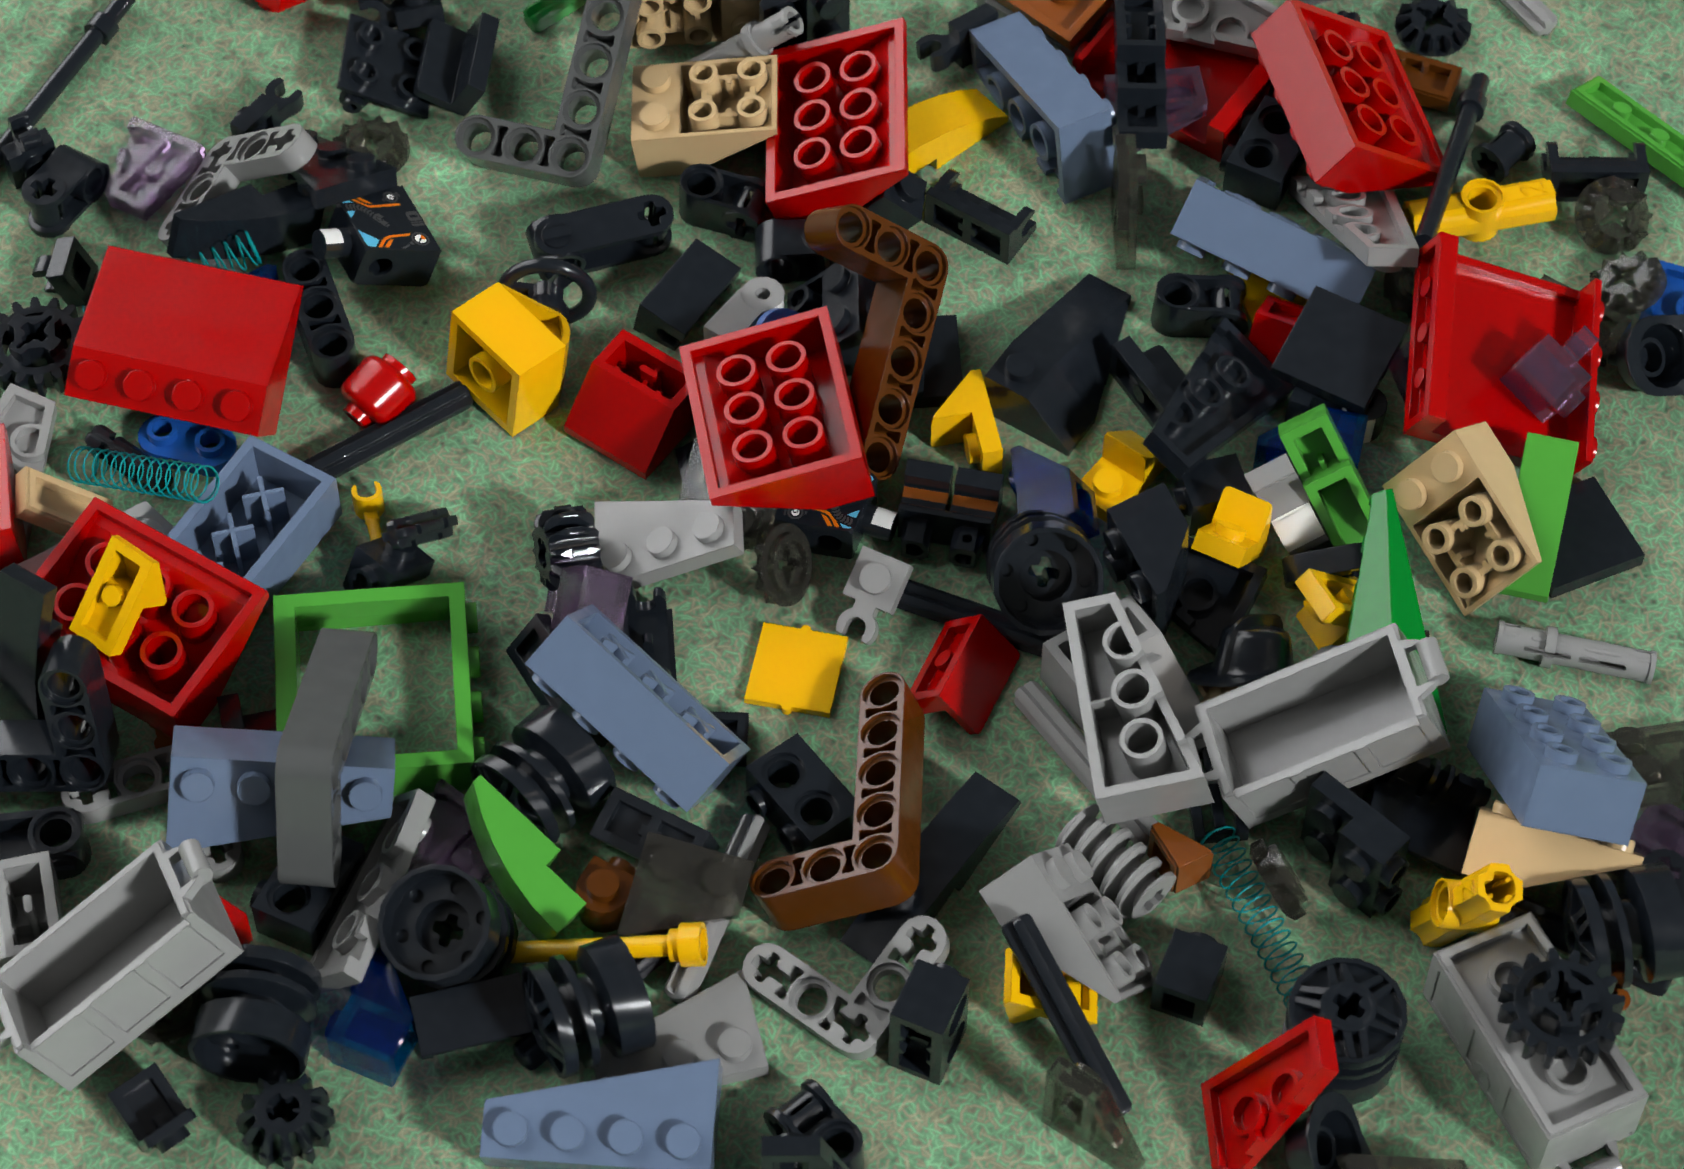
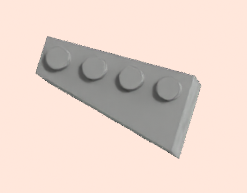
(1130, 732)

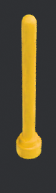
(683, 944)

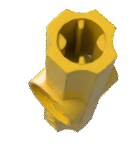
(1489, 207)
(1466, 905)

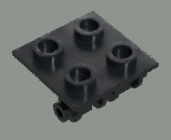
(380, 68)
(1431, 809)

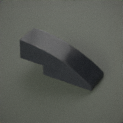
(273, 220)

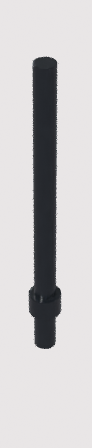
(99, 31)
(1469, 111)

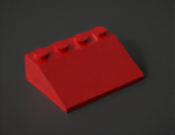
(1347, 101)
(839, 120)
(186, 342)
(777, 416)
(176, 651)

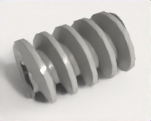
(1114, 867)

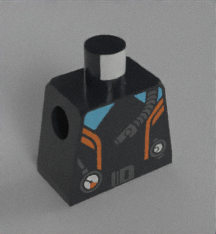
(379, 240)
(841, 528)

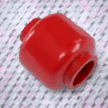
(378, 391)

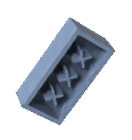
(263, 517)
(636, 708)
(1556, 765)

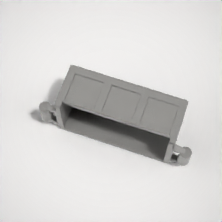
(1338, 712)
(116, 963)
(1547, 1112)

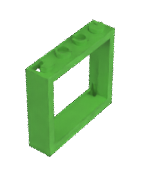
(387, 607)

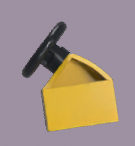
(515, 341)

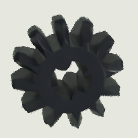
(564, 539)
(268, 1132)

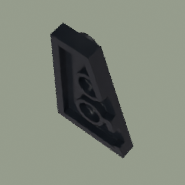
(341, 174)

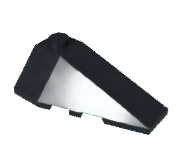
(1059, 366)

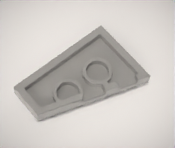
(700, 1029)

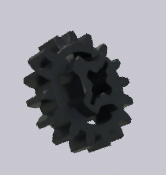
(37, 345)
(1577, 995)

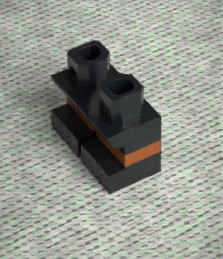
(925, 513)

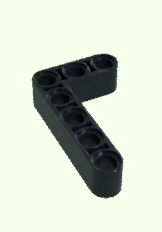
(79, 732)

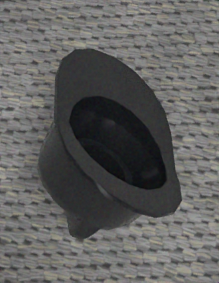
(1653, 355)
(1247, 652)
(1324, 1134)

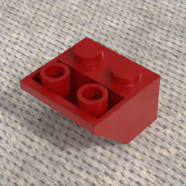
(632, 405)

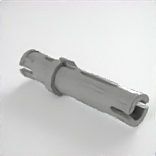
(757, 37)
(1574, 652)

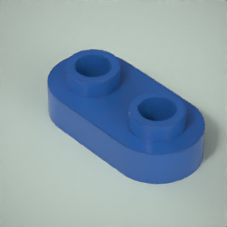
(187, 443)

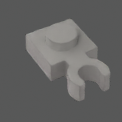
(875, 585)

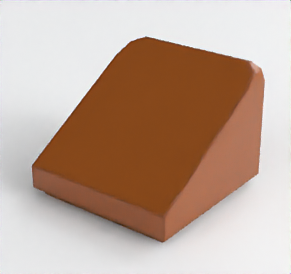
(1181, 855)

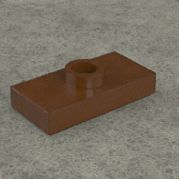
(1431, 79)

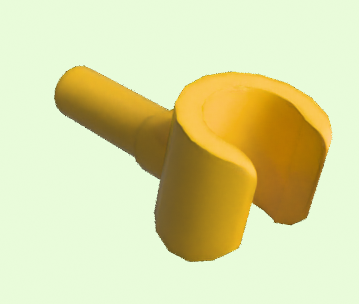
(370, 509)

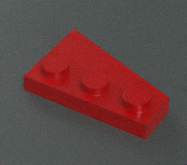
(1266, 1093)

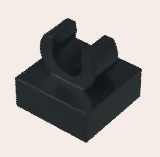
(67, 271)

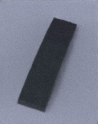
(1140, 71)
(24, 640)
(948, 857)

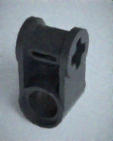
(63, 190)
(721, 201)
(784, 253)
(1197, 304)
(816, 1114)

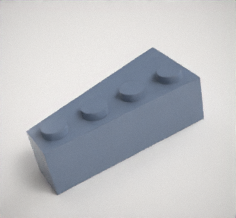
(1047, 103)
(1267, 246)
(227, 784)
(610, 1123)

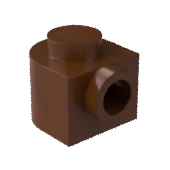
(605, 891)

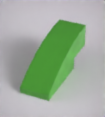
(1327, 474)
(1545, 485)
(520, 862)

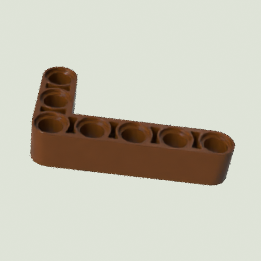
(899, 323)
(884, 854)

